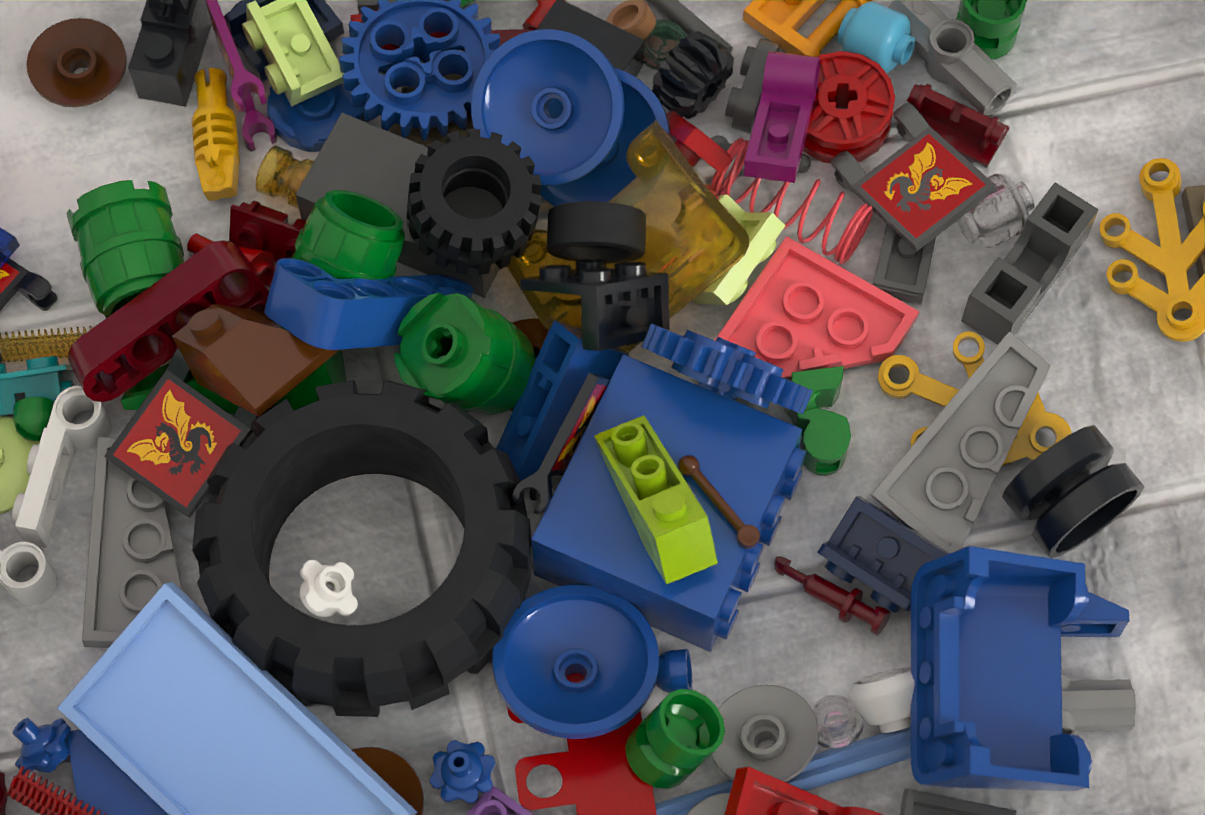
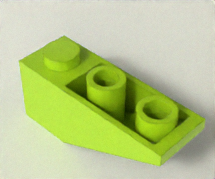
(658, 500)

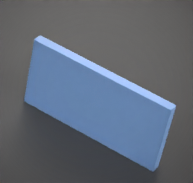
(213, 728)

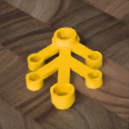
(1170, 259)
(941, 394)

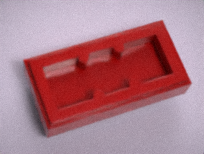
(697, 144)

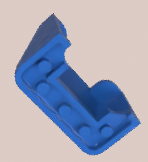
(993, 673)

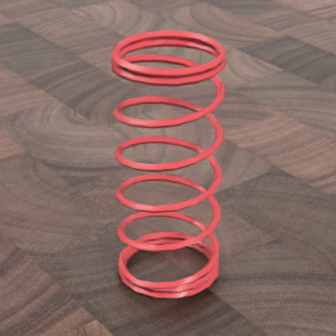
(852, 235)

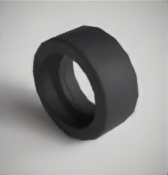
(596, 231)

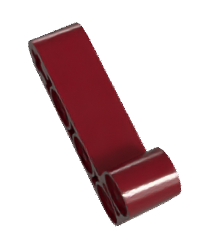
(140, 333)

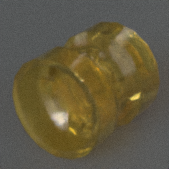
(282, 174)

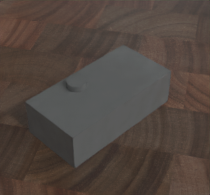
(380, 166)

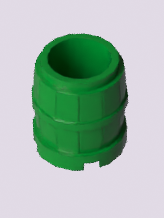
(351, 237)
(124, 241)
(464, 354)

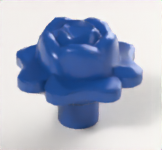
(43, 745)
(462, 772)

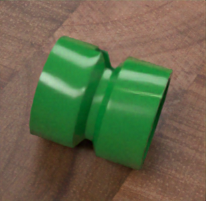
(993, 23)
(675, 739)

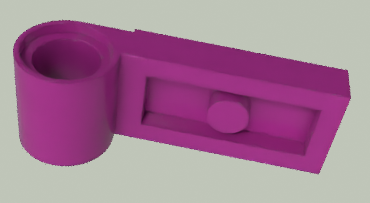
(782, 117)

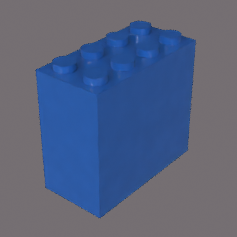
(741, 452)

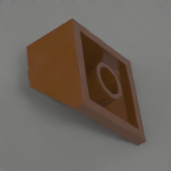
(246, 356)

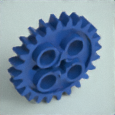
(408, 25)
(727, 368)

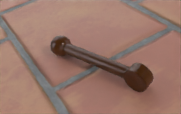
(747, 534)

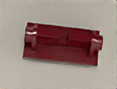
(962, 127)
(264, 229)

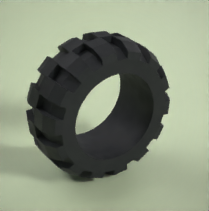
(342, 438)

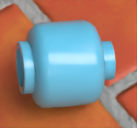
(877, 34)

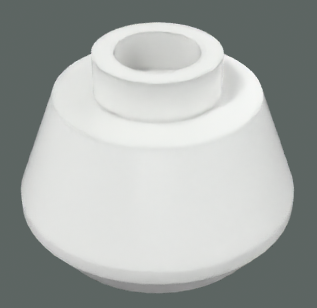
(885, 699)

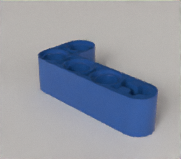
(348, 311)

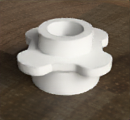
(318, 597)

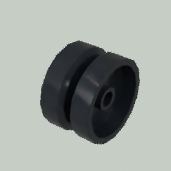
(1072, 491)

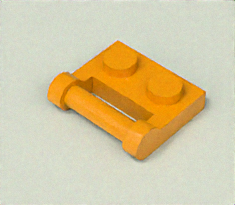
(782, 18)

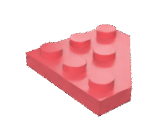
(816, 315)

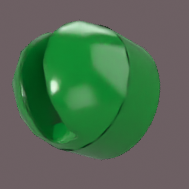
(32, 416)

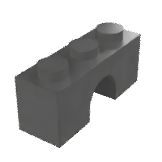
(1034, 263)

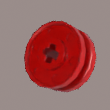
(869, 101)

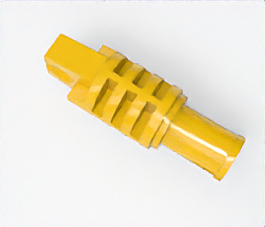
(215, 137)

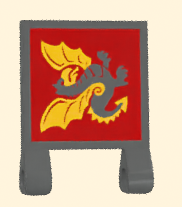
(920, 185)

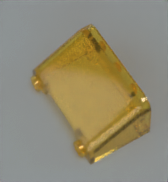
(686, 231)

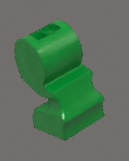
(824, 432)

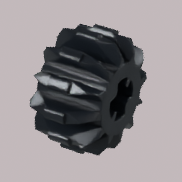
(693, 75)

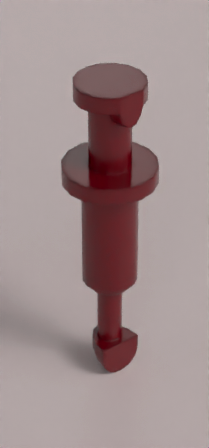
(846, 602)

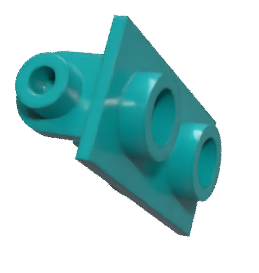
(40, 379)

